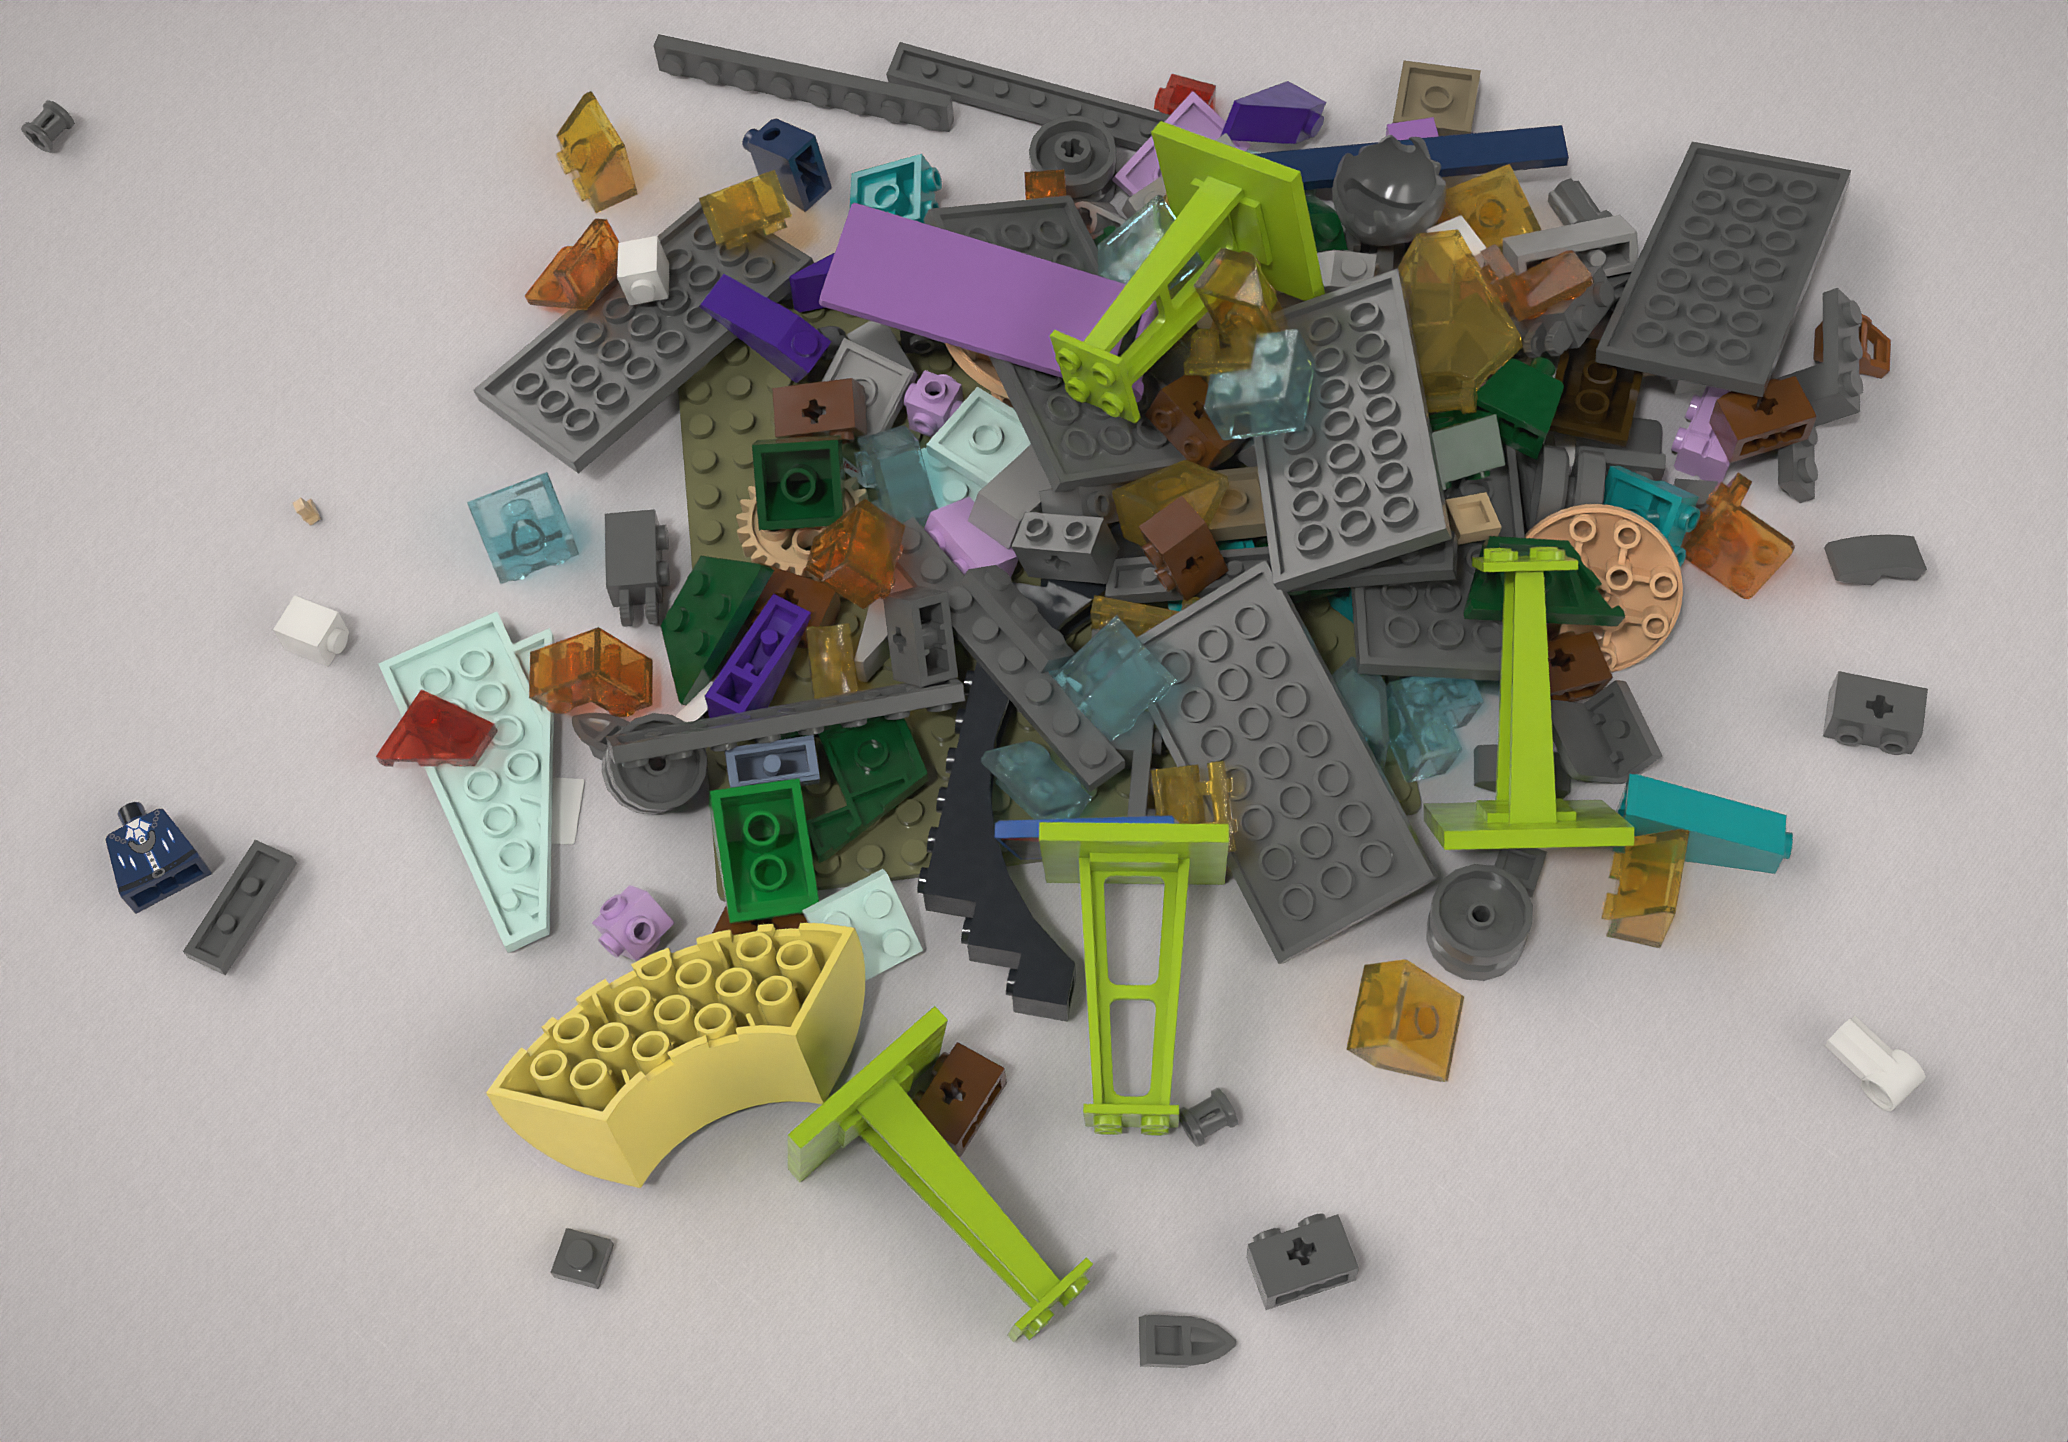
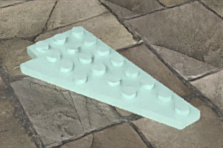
(505, 800)

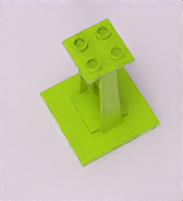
(1218, 202)
(1525, 796)
(1133, 855)
(888, 1120)

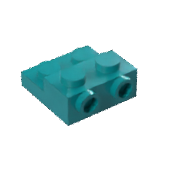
(898, 187)
(1658, 502)

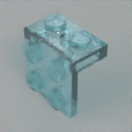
(1036, 781)

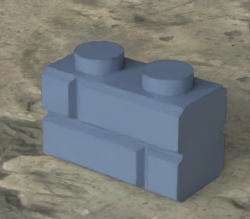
(773, 762)

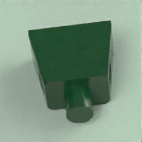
(1523, 401)

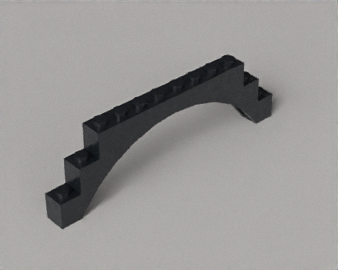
(966, 862)

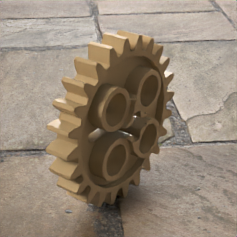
(771, 546)

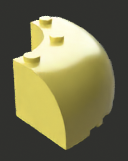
(686, 1045)

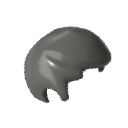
(1389, 192)

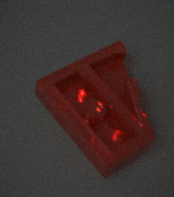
(437, 734)

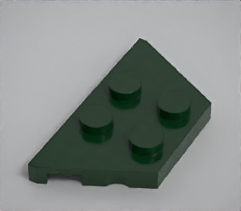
(1569, 594)
(708, 618)

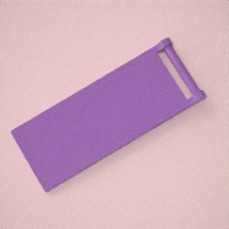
(965, 290)

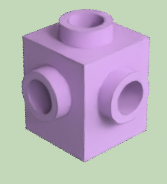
(932, 402)
(631, 924)

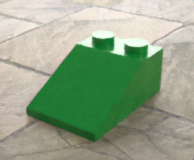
(763, 850)

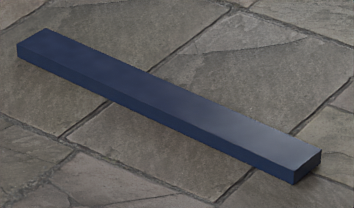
(1456, 153)

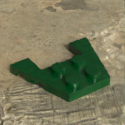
(874, 771)

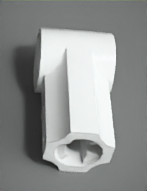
(1884, 1073)

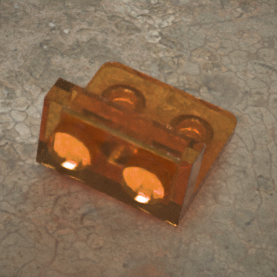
(578, 270)
(1539, 287)
(1734, 542)

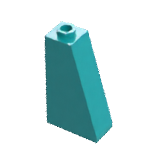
(1719, 828)

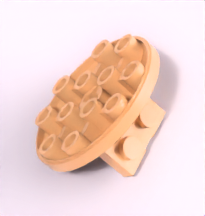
(1635, 573)

